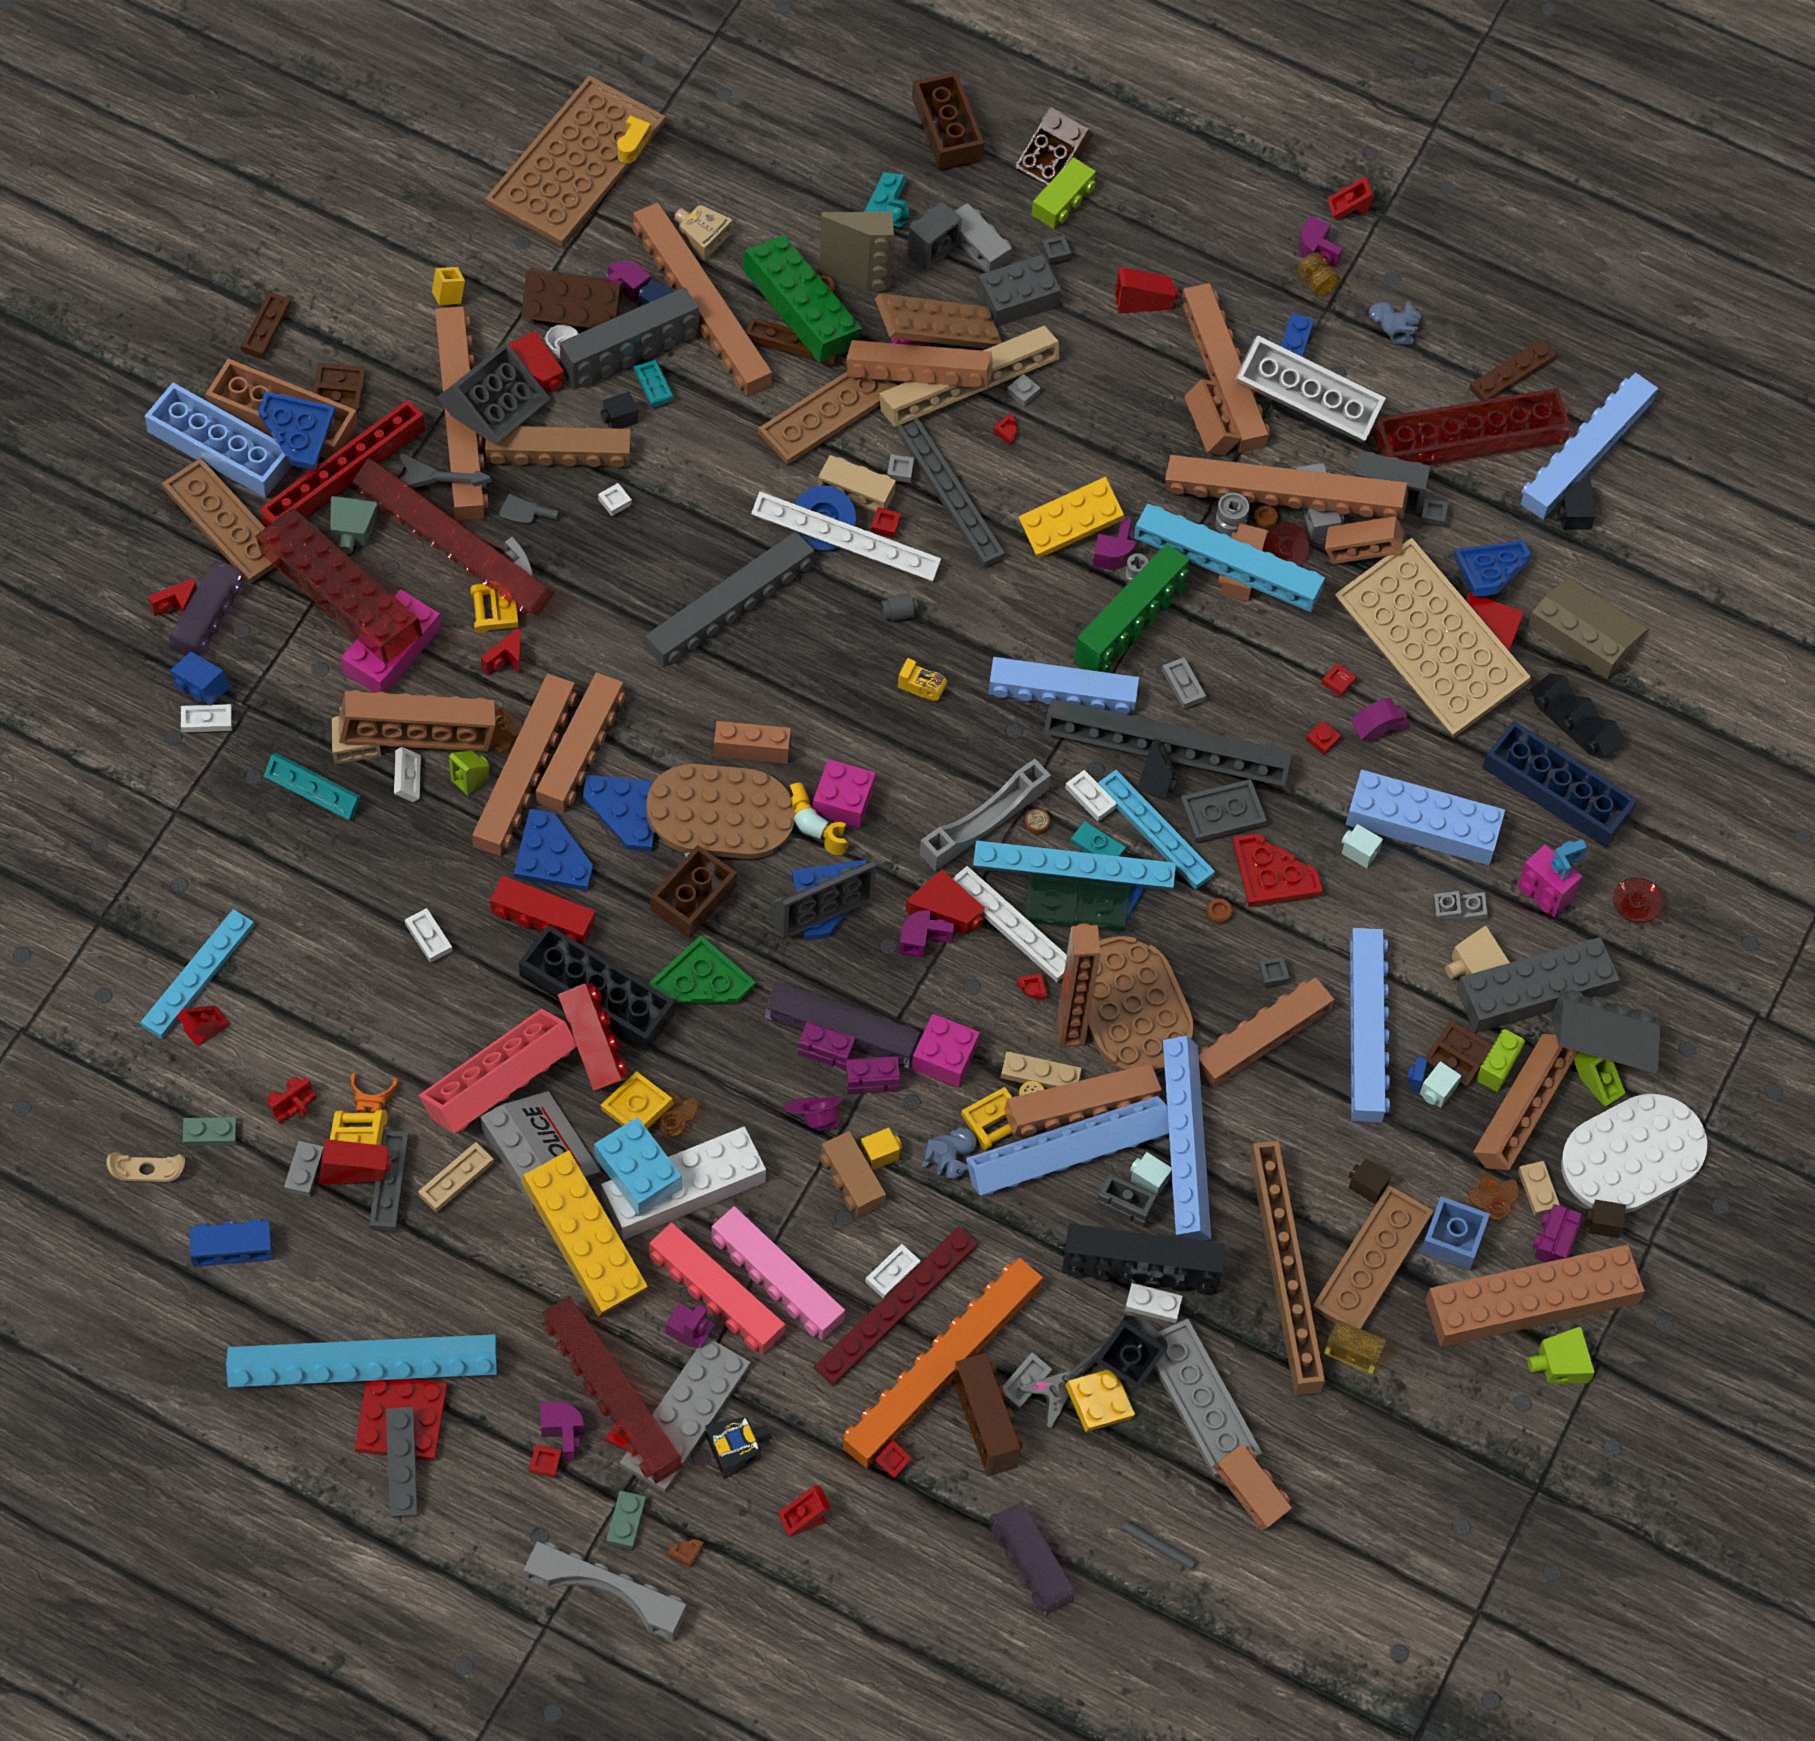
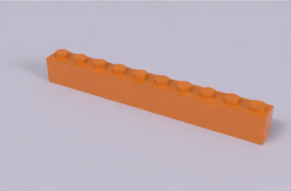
(936, 1367)

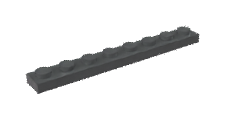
(950, 492)

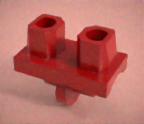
(292, 1100)

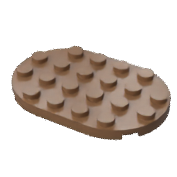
(721, 810)
(1136, 1005)

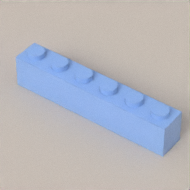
(1079, 686)

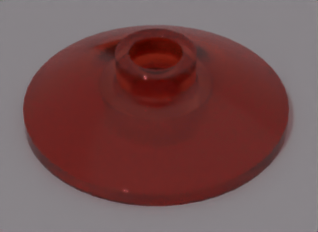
(1294, 539)
(1639, 891)

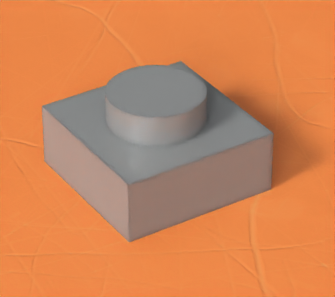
(1023, 390)
(900, 468)

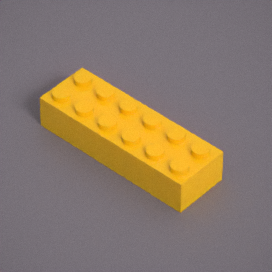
(583, 1233)

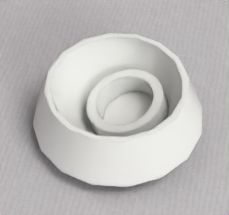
(555, 336)

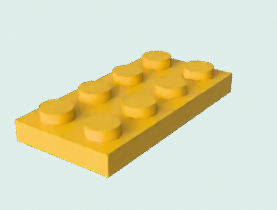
(1071, 517)

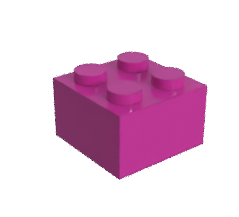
(844, 793)
(1546, 886)
(945, 1050)

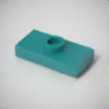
(653, 383)
(1096, 842)

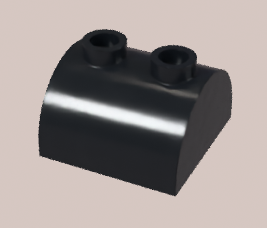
(1132, 1350)

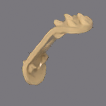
(128, 1168)

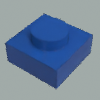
(1416, 1074)

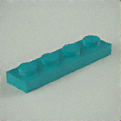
(312, 786)

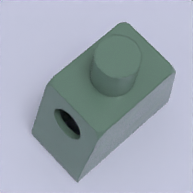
(352, 522)

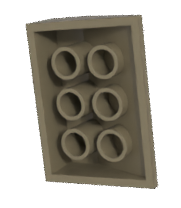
(857, 248)
(1586, 627)

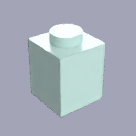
(1361, 845)
(1440, 1085)
(1150, 1174)

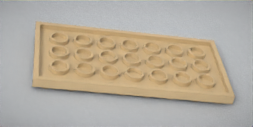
(1433, 638)

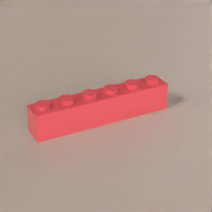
(716, 1288)

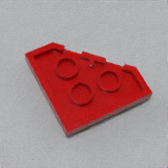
(1272, 872)

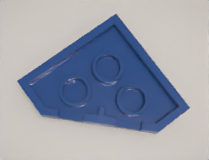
(297, 426)
(1491, 566)
(621, 808)
(551, 854)
(812, 876)

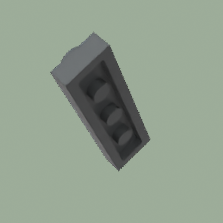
(388, 1192)
(401, 1462)

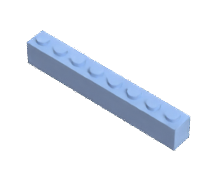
(1588, 445)
(1367, 1025)
(1187, 1139)
(1068, 1145)

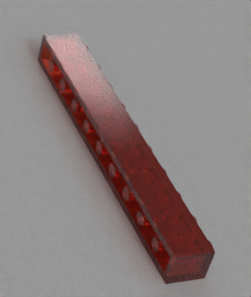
(453, 537)

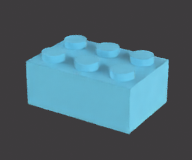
(638, 1166)

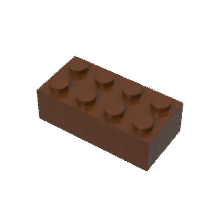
(948, 120)
(570, 298)
(987, 1414)

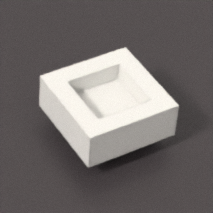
(614, 499)

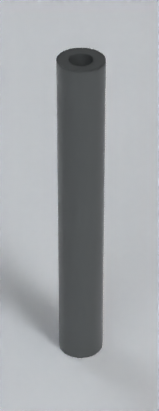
(1158, 1545)

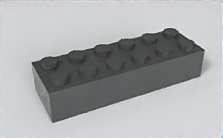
(629, 338)
(1534, 983)

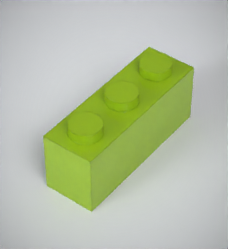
(1064, 193)

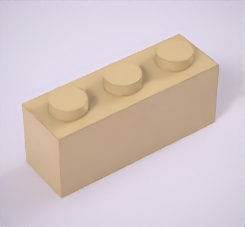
(858, 483)

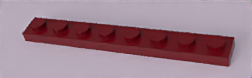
(895, 1306)

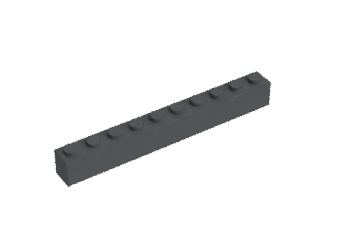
(1180, 743)

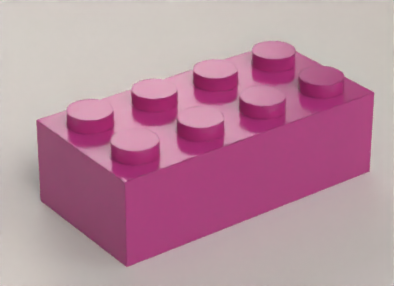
(370, 671)

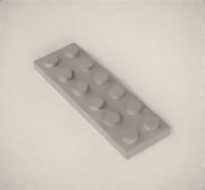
(1201, 1396)
(694, 1402)

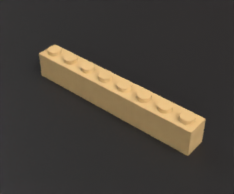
(1008, 359)

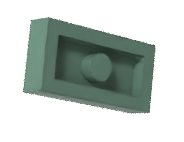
(209, 1131)
(626, 1520)

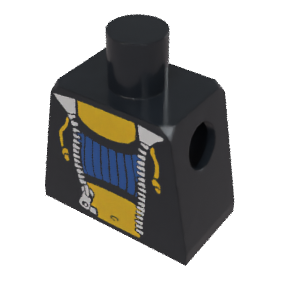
(735, 1444)

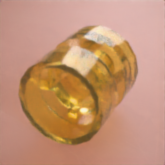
(1318, 274)

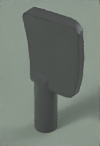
(523, 512)

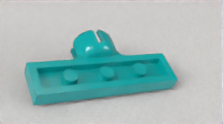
(886, 198)

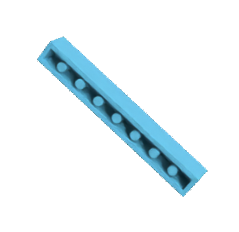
(1230, 557)
(1074, 865)

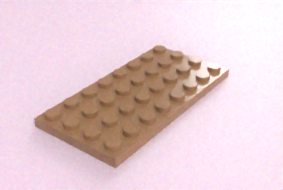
(570, 162)

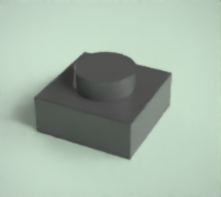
(1056, 249)
(1434, 512)
(1273, 971)

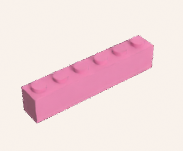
(777, 1273)

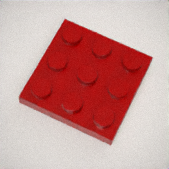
(422, 1395)

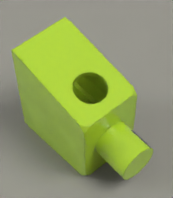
(1564, 1359)

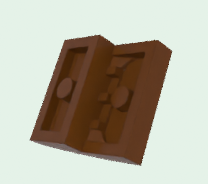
(340, 383)
(1459, 1051)

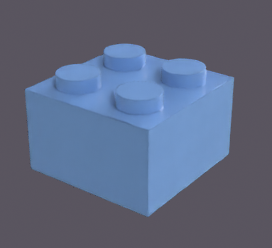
(1455, 1233)

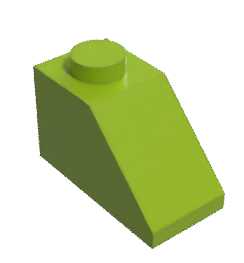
(468, 770)
(1600, 1077)

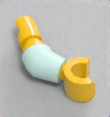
(812, 824)

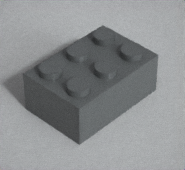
(1019, 290)
(1393, 469)

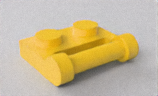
(503, 612)
(985, 1114)
(365, 1135)

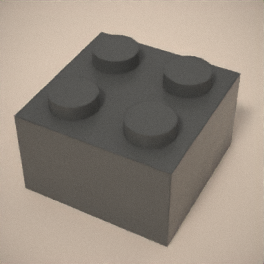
(934, 236)

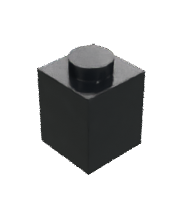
(619, 411)

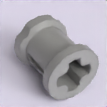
(1134, 569)

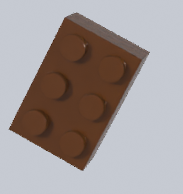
(693, 891)

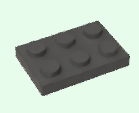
(1223, 810)

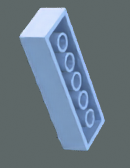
(218, 439)
(1425, 817)

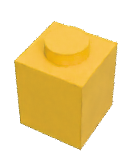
(448, 286)
(881, 1148)

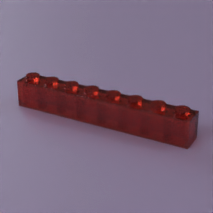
(612, 1390)

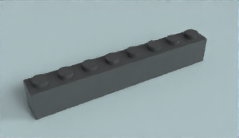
(729, 599)

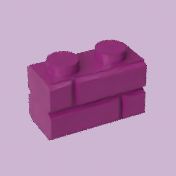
(826, 1045)
(872, 1075)
(1558, 1234)

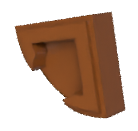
(686, 1551)

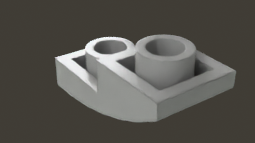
(516, 554)
(1461, 907)

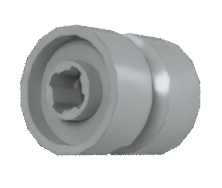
(1231, 511)

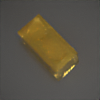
(1354, 1346)

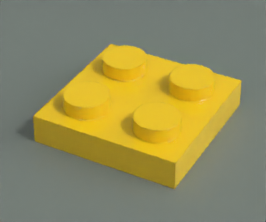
(637, 1099)
(1099, 1400)

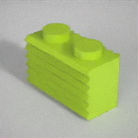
(1500, 1060)

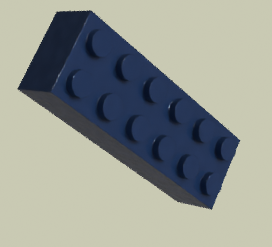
(1559, 784)

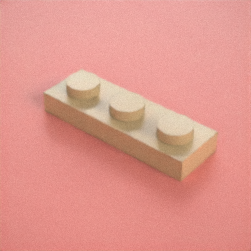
(1047, 1073)
(456, 1177)

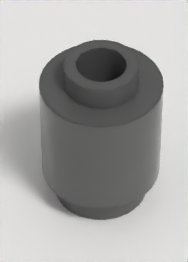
(899, 607)

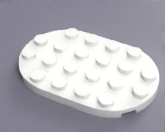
(1634, 1152)

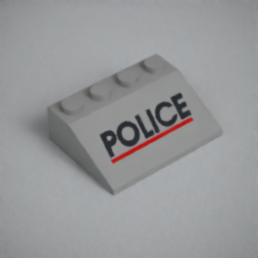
(531, 1134)

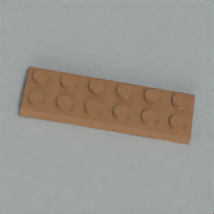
(938, 321)
(822, 415)
(219, 517)
(1373, 1258)

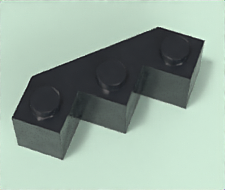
(1576, 716)

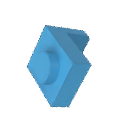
(1567, 854)

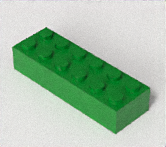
(801, 298)
(1132, 610)

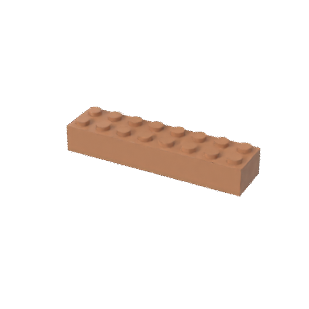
(1534, 1295)

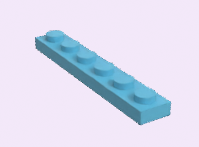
(1157, 830)
(197, 973)

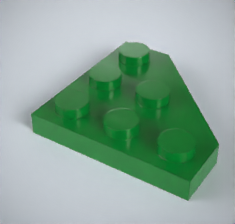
(703, 976)

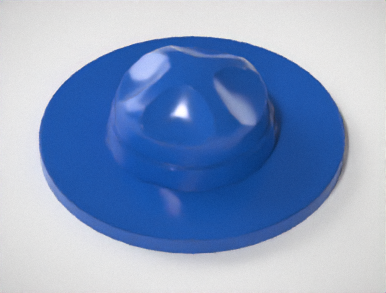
(828, 502)

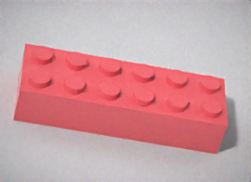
(498, 1071)

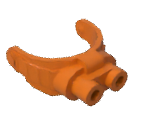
(371, 1102)

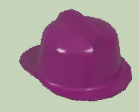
(817, 1112)

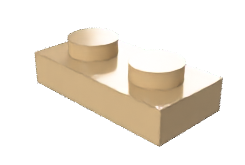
(1538, 1187)

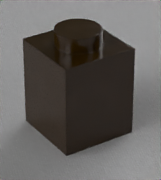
(1369, 1180)
(1606, 1218)

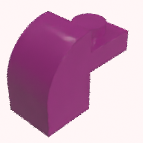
(1314, 239)
(632, 276)
(1112, 551)
(1378, 718)
(920, 928)
(689, 1326)
(562, 1420)

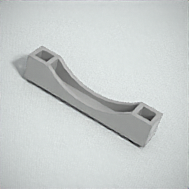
(953, 839)
(554, 1569)

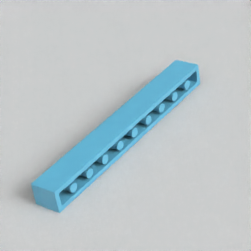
(361, 1360)

